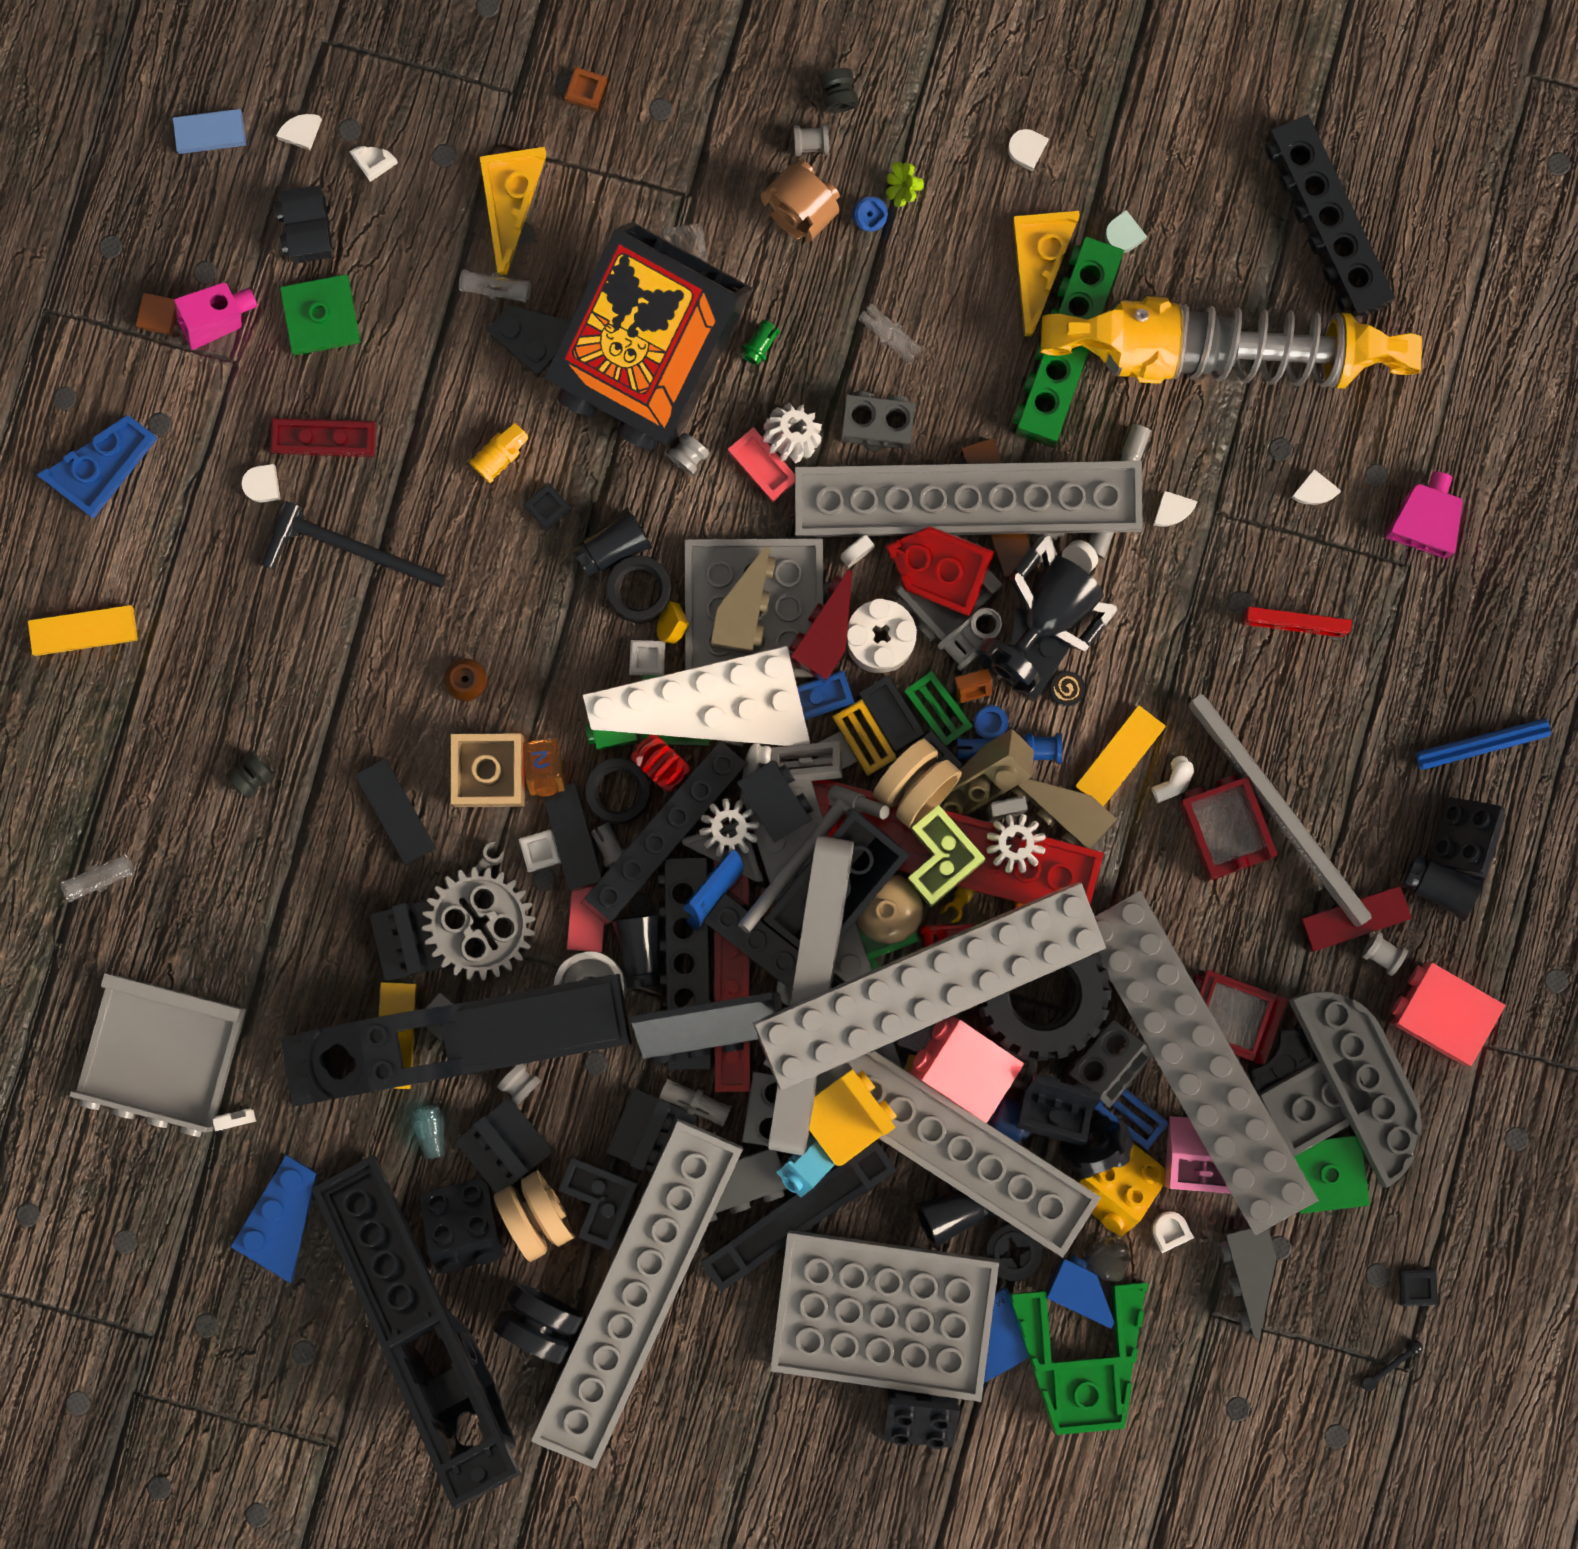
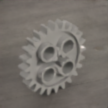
(504, 905)

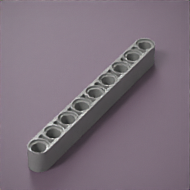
(812, 976)

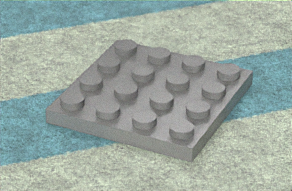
(716, 567)

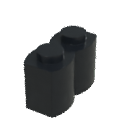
(306, 224)

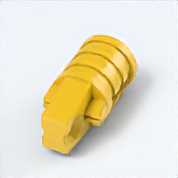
(499, 452)

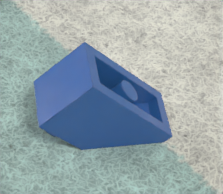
(1079, 1290)

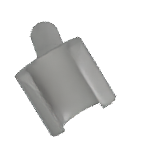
(486, 861)

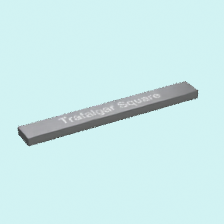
(1280, 811)

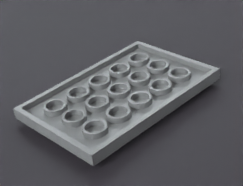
(884, 1315)

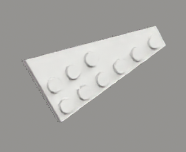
(727, 700)

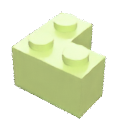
(952, 856)

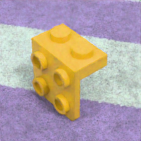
(849, 1117)
(1126, 1191)

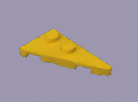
(509, 189)
(1039, 253)

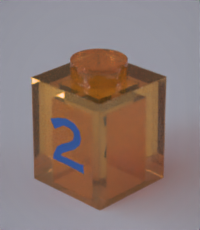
(543, 767)

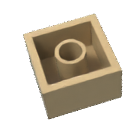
(487, 770)

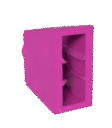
(212, 313)
(1428, 518)

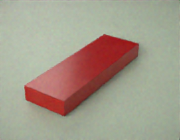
(1296, 622)

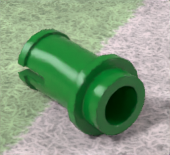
(755, 350)

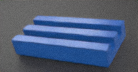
(1154, 1133)

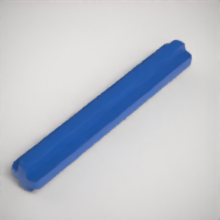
(1483, 744)

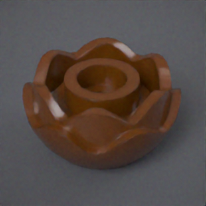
(467, 690)

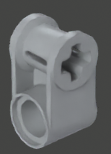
(969, 638)

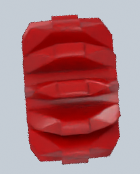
(661, 762)

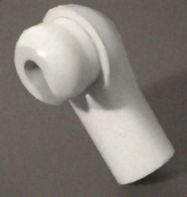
(1178, 782)

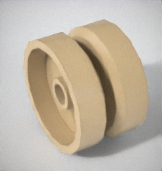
(917, 783)
(529, 1217)

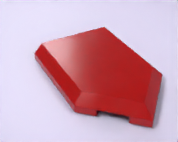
(942, 567)

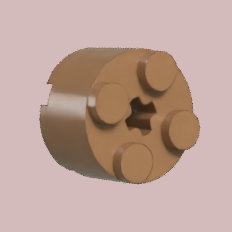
(801, 201)

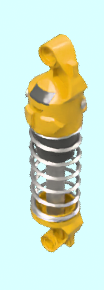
(1165, 339)

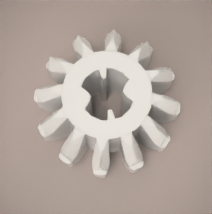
(792, 433)
(717, 827)
(1022, 853)

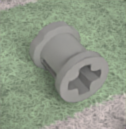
(811, 140)
(1384, 953)

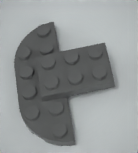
(1350, 1084)

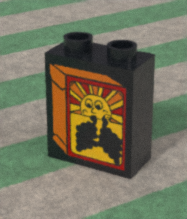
(646, 336)

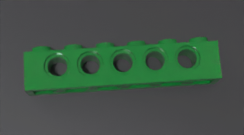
(1046, 426)

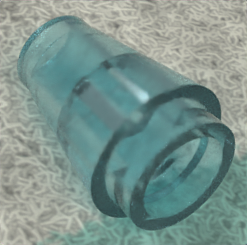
(429, 1130)

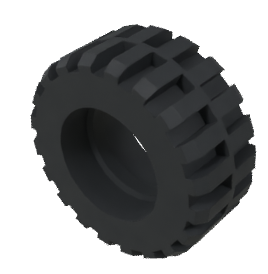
(1059, 1037)

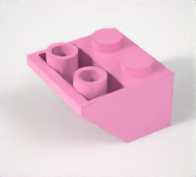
(1188, 1160)

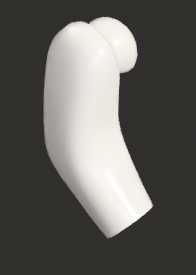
(755, 758)

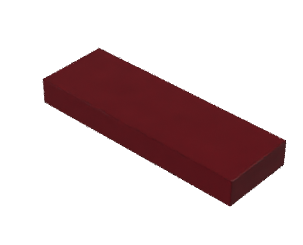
(323, 437)
(1335, 927)

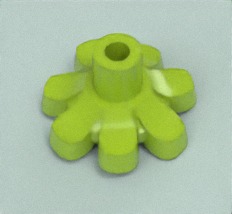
(903, 184)

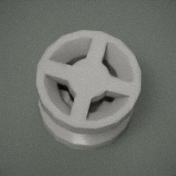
(688, 453)
(518, 1083)

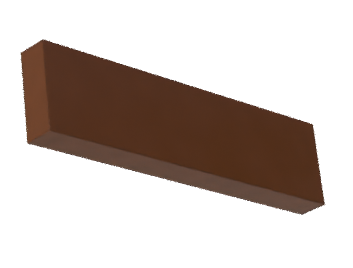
(1007, 547)

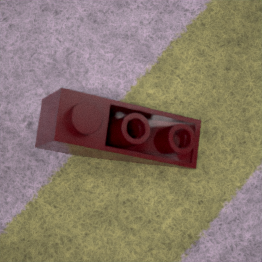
(826, 638)

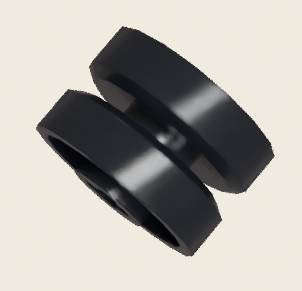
(538, 1322)

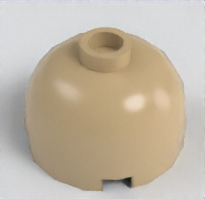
(893, 912)

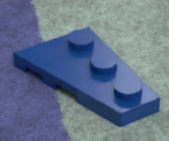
(100, 466)
(278, 1220)

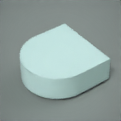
(1124, 233)

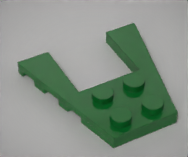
(1085, 1391)

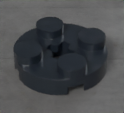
(1110, 1153)

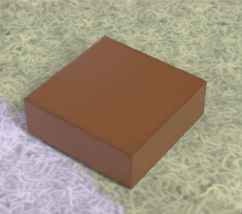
(585, 89)
(156, 314)
(973, 686)

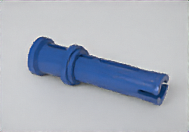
(1044, 747)

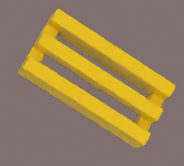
(849, 712)

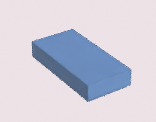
(209, 131)

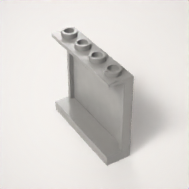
(159, 1055)

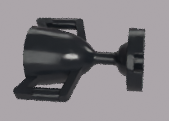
(1055, 603)

